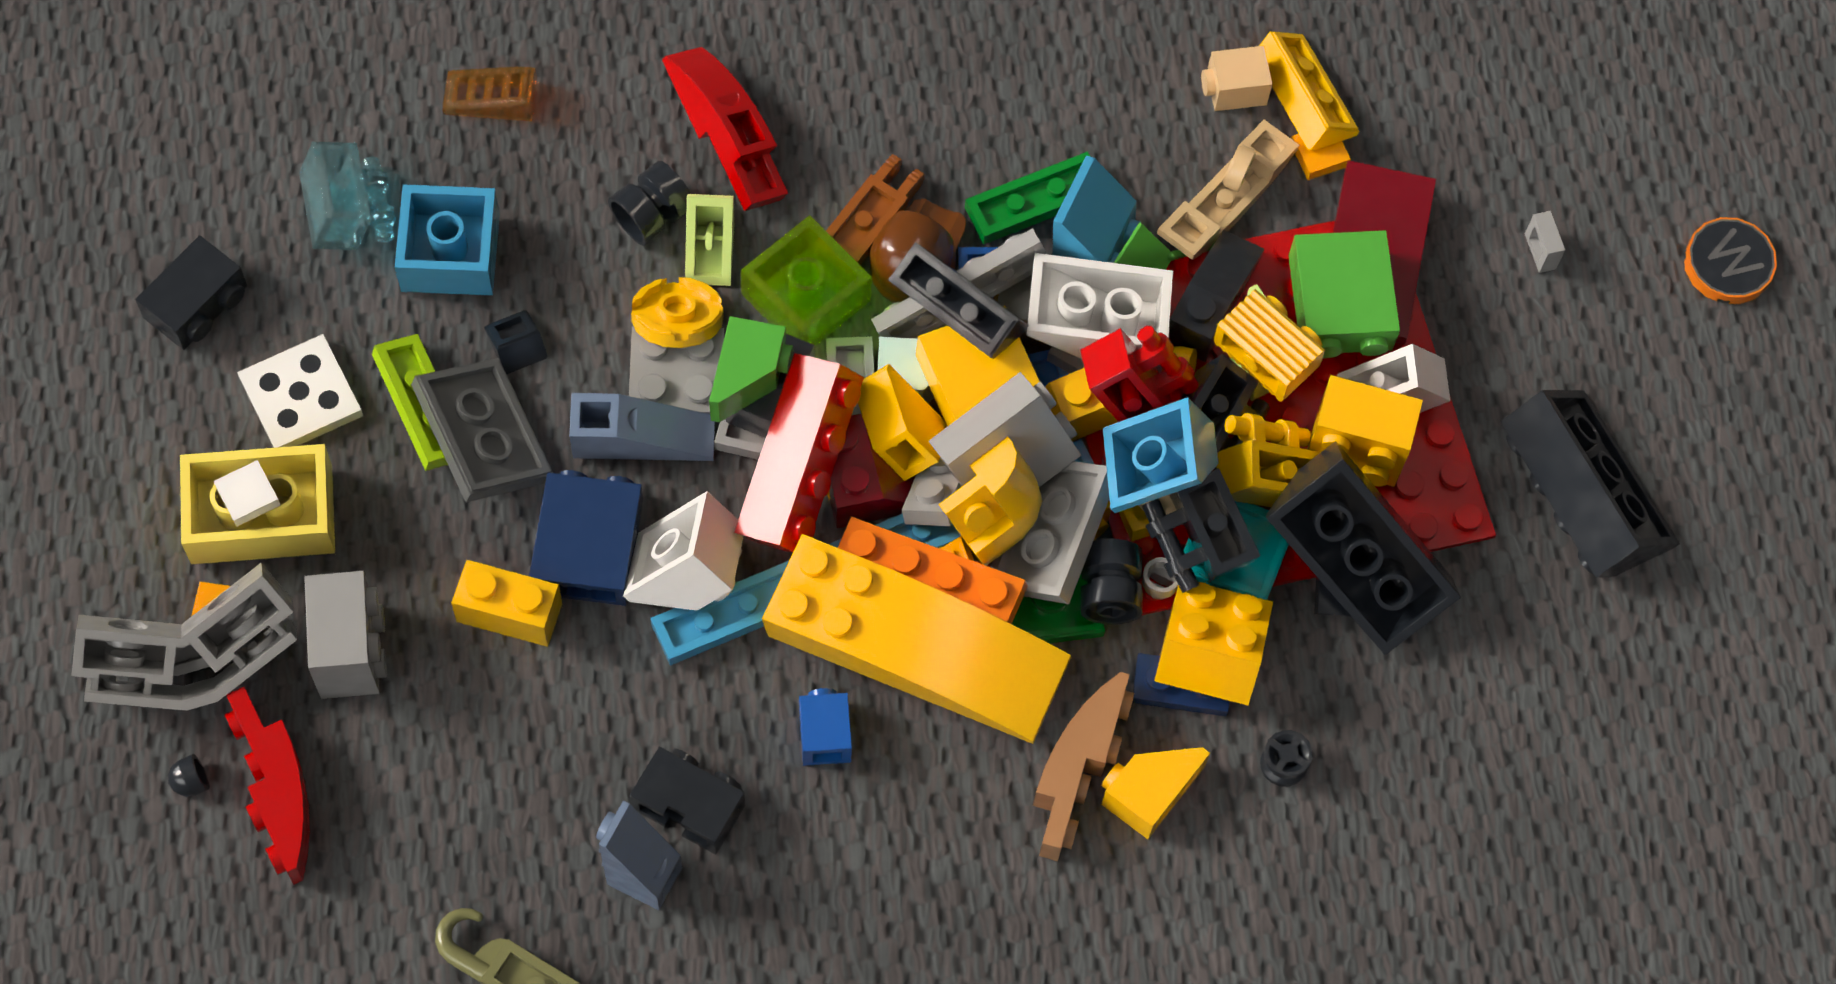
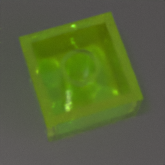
(806, 283)

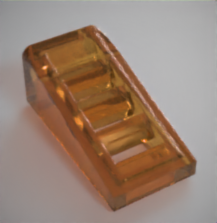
(500, 108)

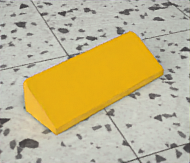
(1306, 91)

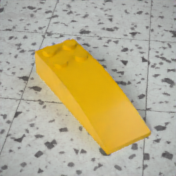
(914, 638)

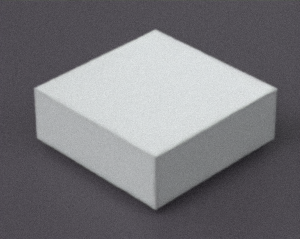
(247, 493)

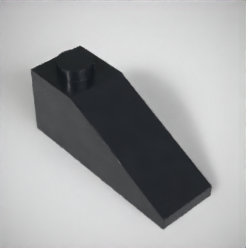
(1213, 293)

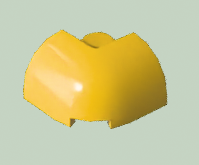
(997, 504)

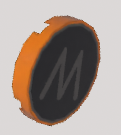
(1730, 260)

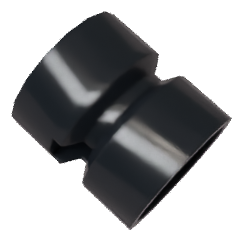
(646, 206)
(1113, 582)

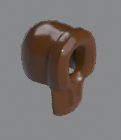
(922, 223)

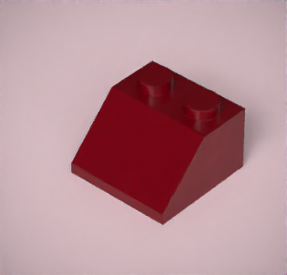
(863, 482)

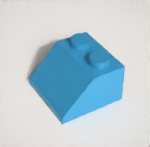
(1094, 216)
(1158, 453)

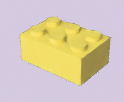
(295, 528)

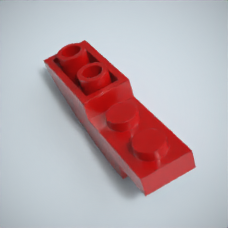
(733, 123)
(282, 796)

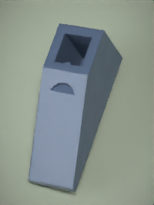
(637, 429)
(637, 856)

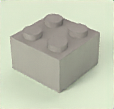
(344, 634)

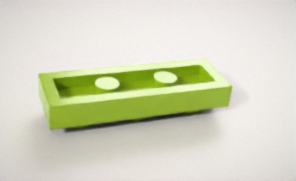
(399, 364)

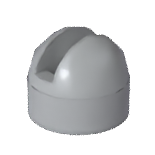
(1157, 571)

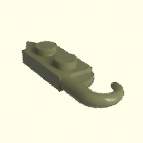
(496, 961)

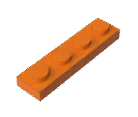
(955, 575)

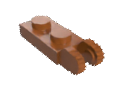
(872, 208)

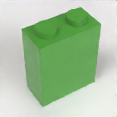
(1345, 291)

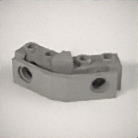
(157, 651)

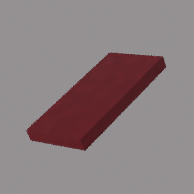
(1394, 202)

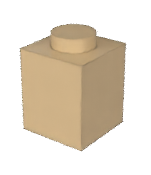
(1237, 78)

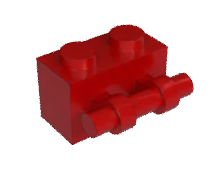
(1127, 377)

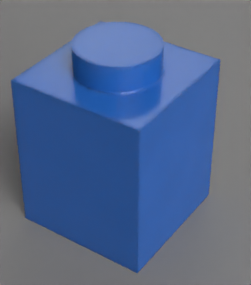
(825, 727)

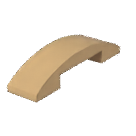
(1217, 208)

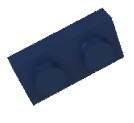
(1166, 696)

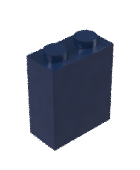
(587, 535)

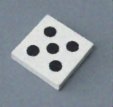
(300, 393)

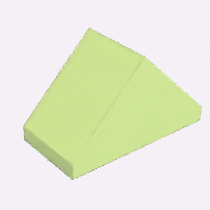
(709, 238)

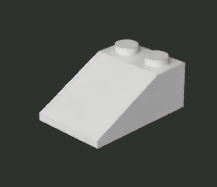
(1088, 299)

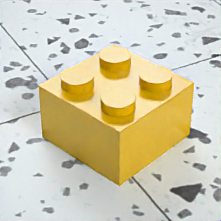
(1369, 425)
(1214, 642)

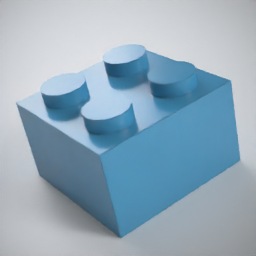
(447, 240)

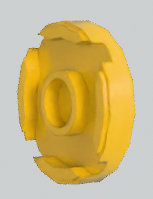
(677, 312)

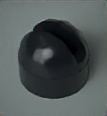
(188, 777)

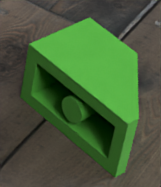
(748, 365)

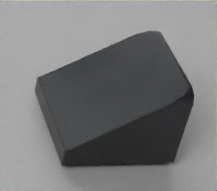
(516, 341)

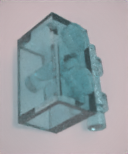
(337, 194)

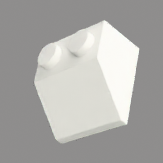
(686, 557)

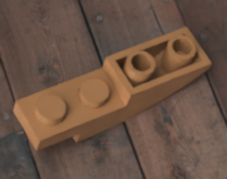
(1081, 748)

